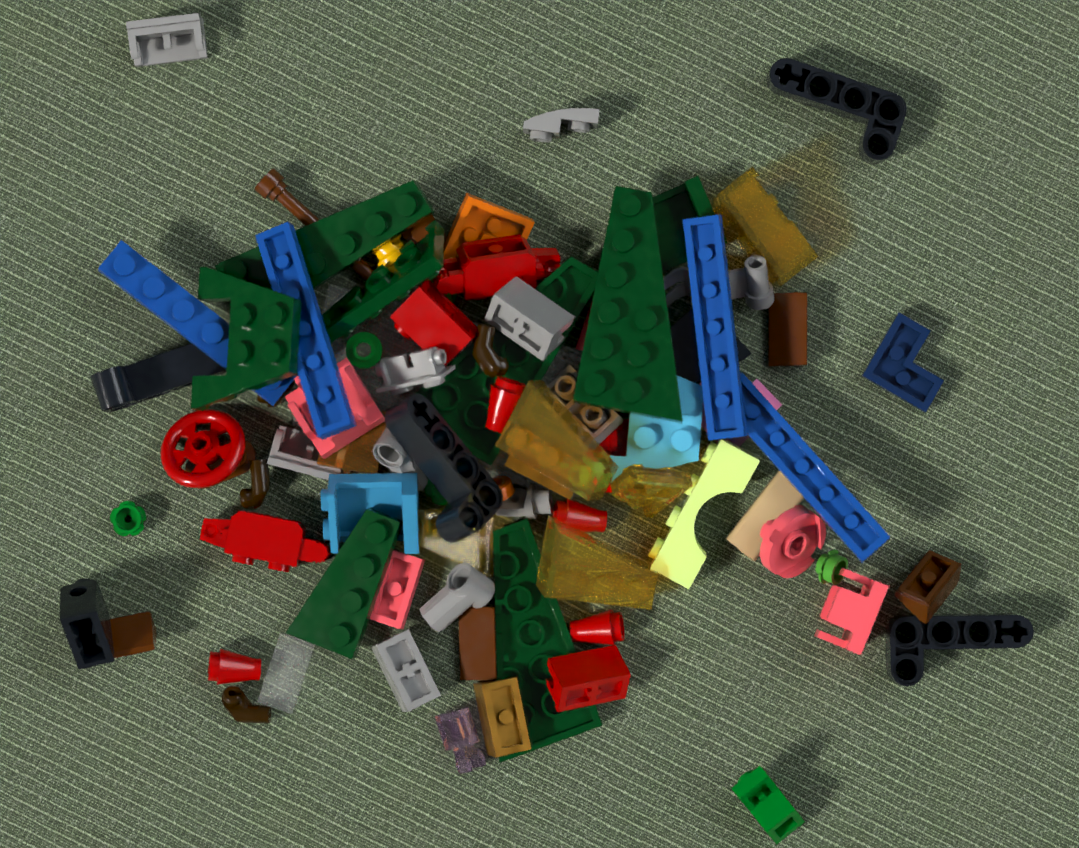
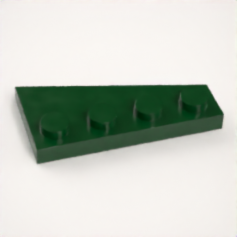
(386, 284)
(347, 592)

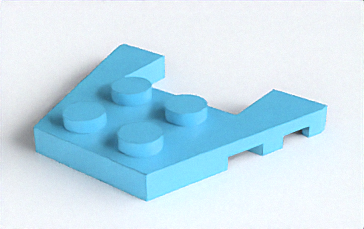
(663, 442)

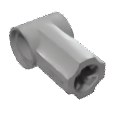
(393, 455)
(463, 589)

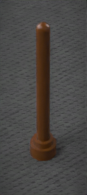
(273, 187)

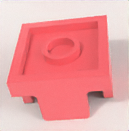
(363, 407)
(852, 611)

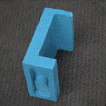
(386, 492)

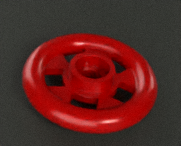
(186, 428)

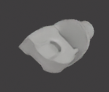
(527, 503)

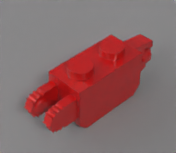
(490, 264)
(264, 538)

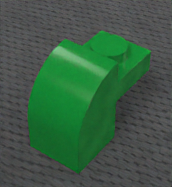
(767, 804)

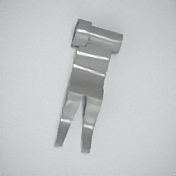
(745, 282)

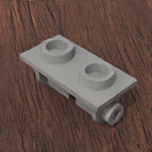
(426, 369)

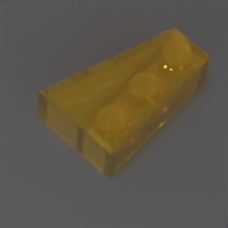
(763, 227)
(555, 444)
(590, 571)

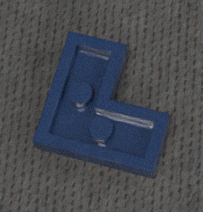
(894, 367)

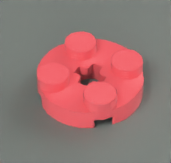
(791, 541)

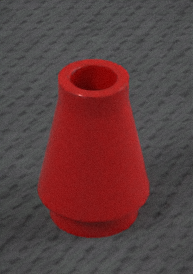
(502, 401)
(580, 516)
(599, 628)
(232, 667)

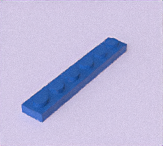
(177, 309)
(715, 327)
(316, 359)
(810, 475)

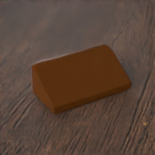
(788, 330)
(929, 585)
(131, 634)
(477, 644)

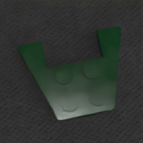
(260, 339)

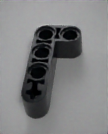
(834, 103)
(151, 377)
(448, 465)
(957, 638)

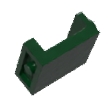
(670, 209)

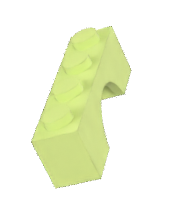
(726, 470)

